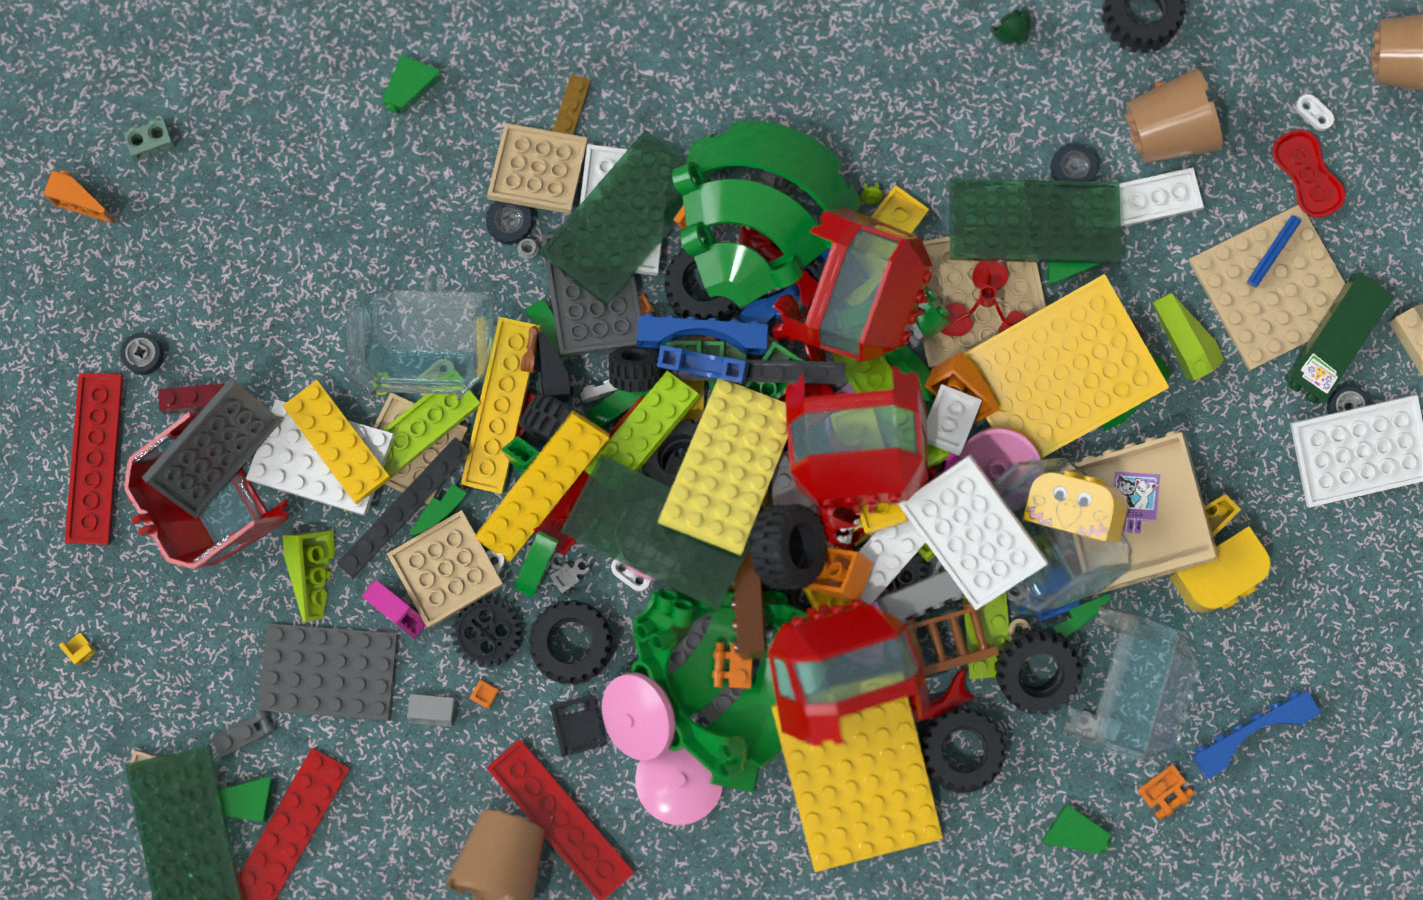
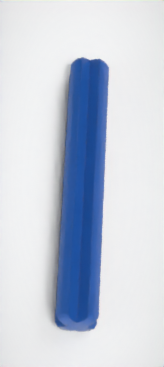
(1274, 251)

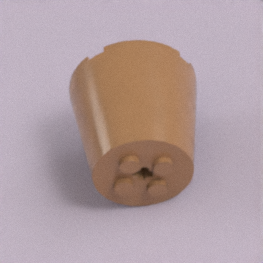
(1399, 52)
(1174, 120)
(499, 858)

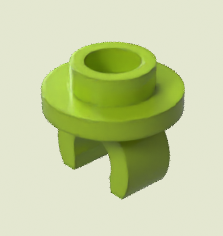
(872, 194)

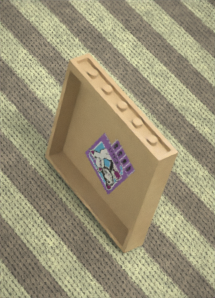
(1164, 507)

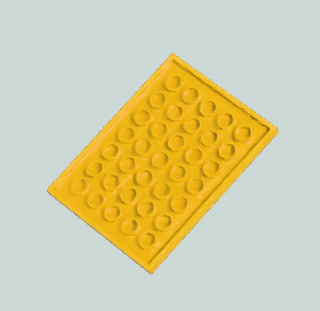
(1068, 368)
(864, 793)

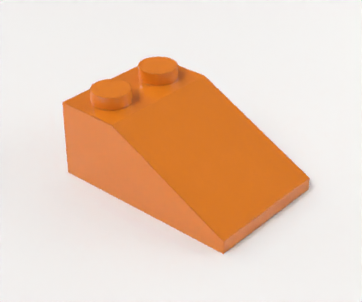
(67, 193)
(963, 376)
(843, 574)

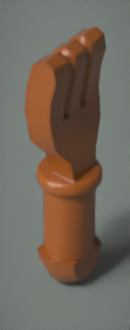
(529, 357)

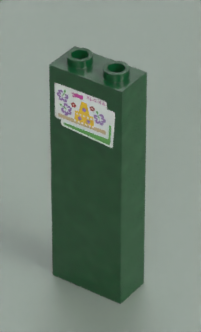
(1338, 338)

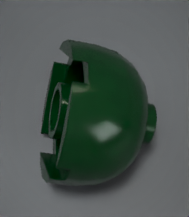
(1013, 27)

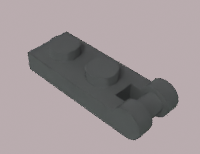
(242, 734)

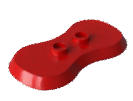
(1316, 187)

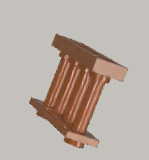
(963, 655)

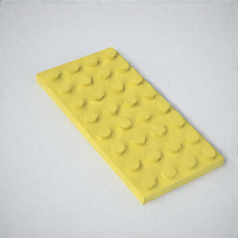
(727, 467)

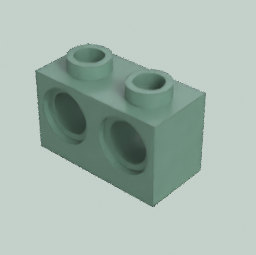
(150, 145)

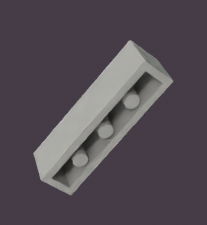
(920, 596)

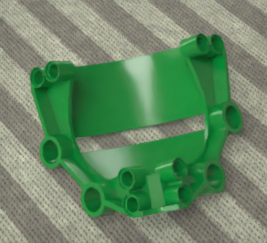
(732, 267)
(748, 725)

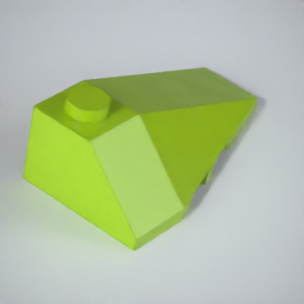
(1190, 341)
(307, 564)

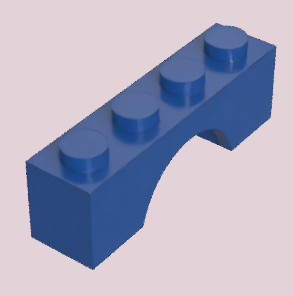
(703, 364)

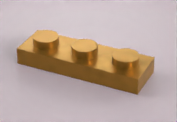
(571, 105)

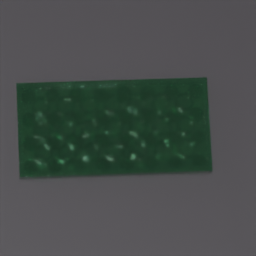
(619, 220)
(1034, 221)
(620, 519)
(183, 827)

